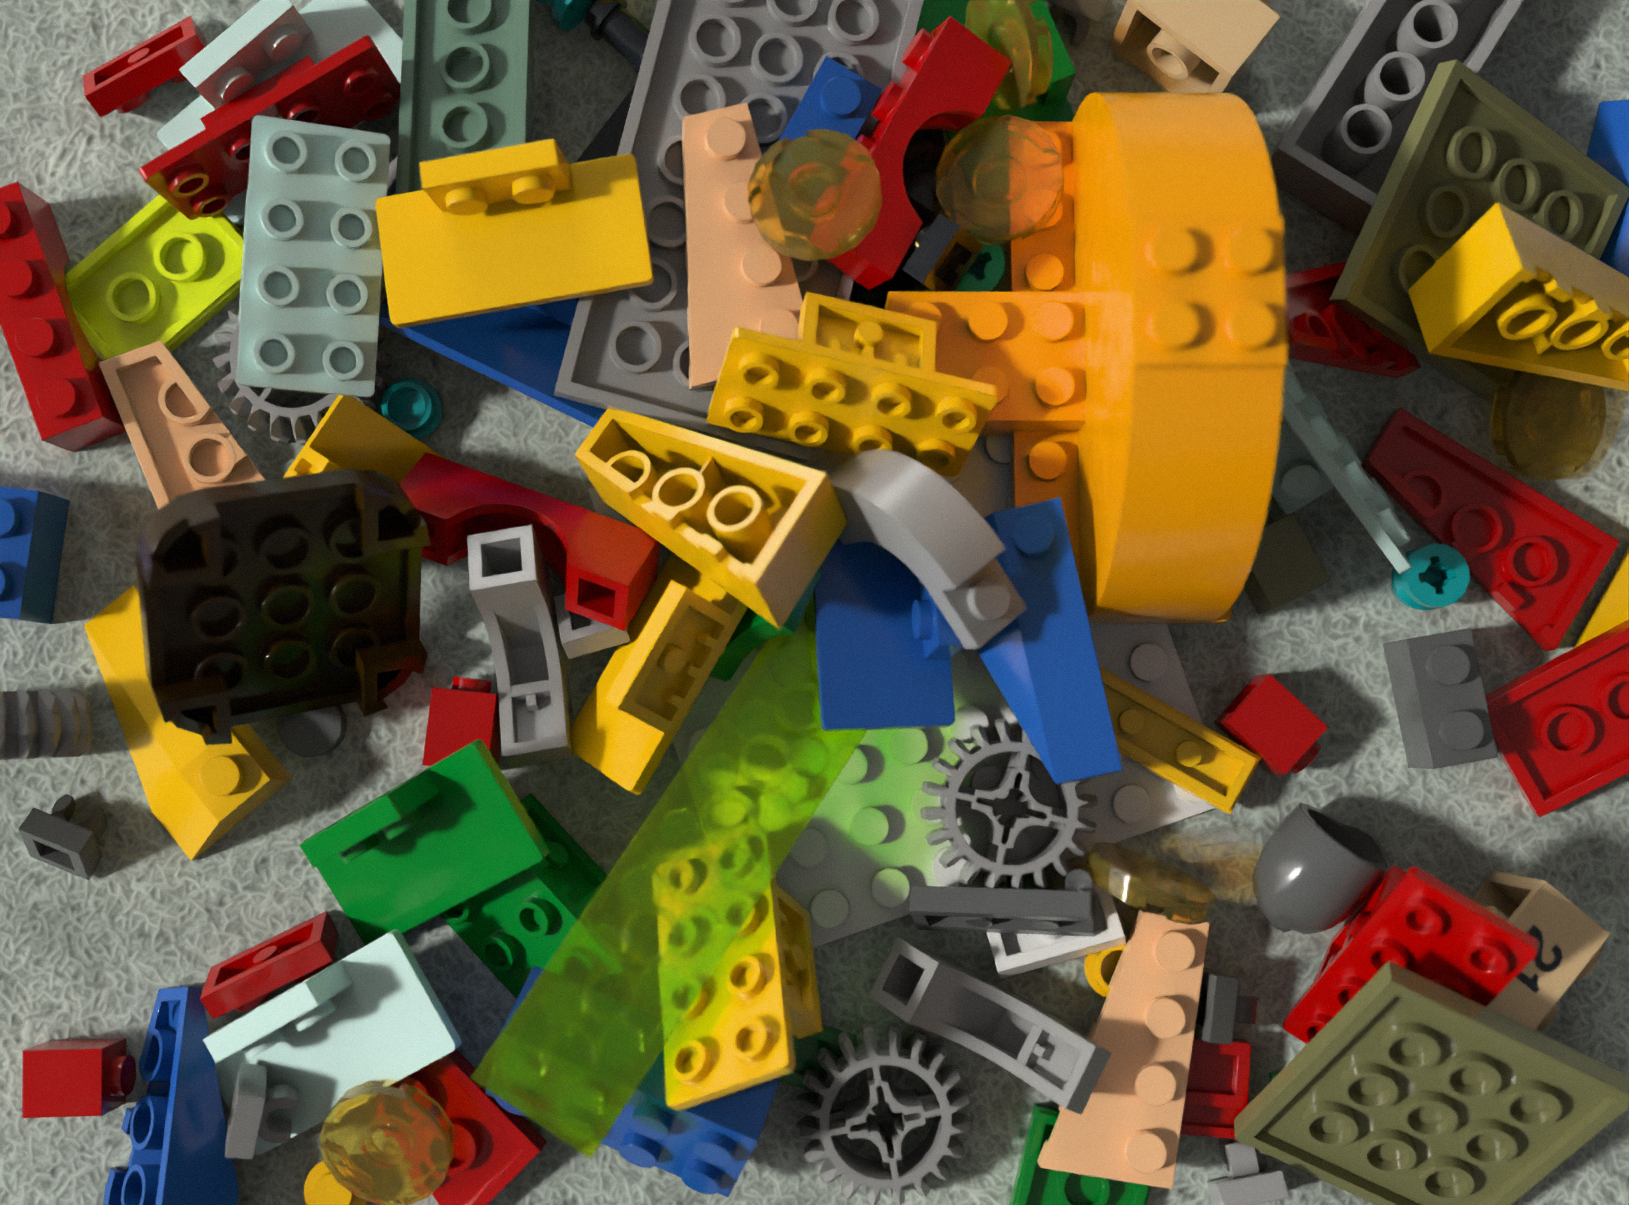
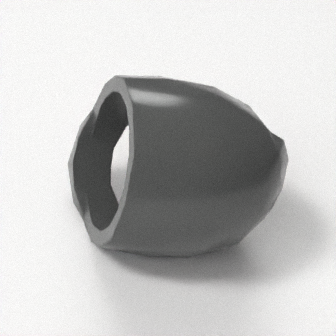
(1316, 871)

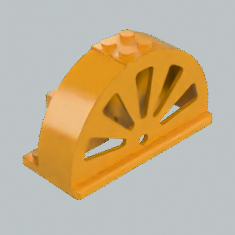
(1140, 351)

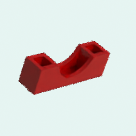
(944, 88)
(42, 331)
(599, 559)

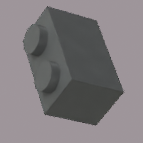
(1440, 700)

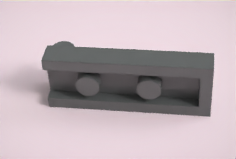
(1008, 910)

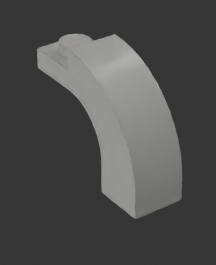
(932, 532)
(530, 663)
(991, 1022)

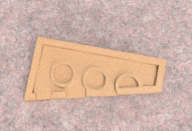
(729, 266)
(173, 425)
(1149, 1028)

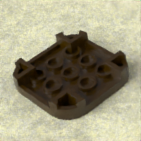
(280, 598)

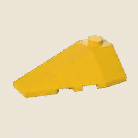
(189, 785)

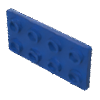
(511, 346)
(880, 644)

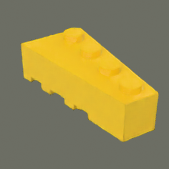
(1526, 304)
(720, 507)

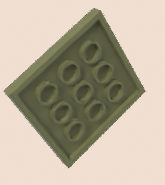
(1451, 169)
(1430, 1099)

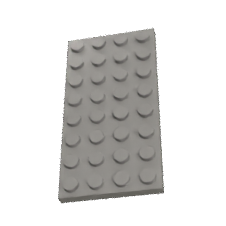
(699, 57)

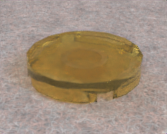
(1022, 39)
(1000, 179)
(815, 195)
(1546, 424)
(1146, 881)
(388, 1143)

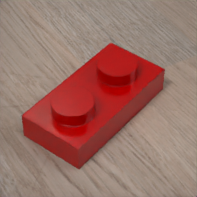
(128, 78)
(254, 973)

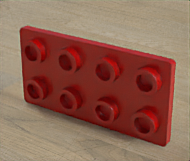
(214, 164)
(1423, 929)

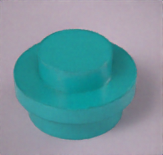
(412, 407)

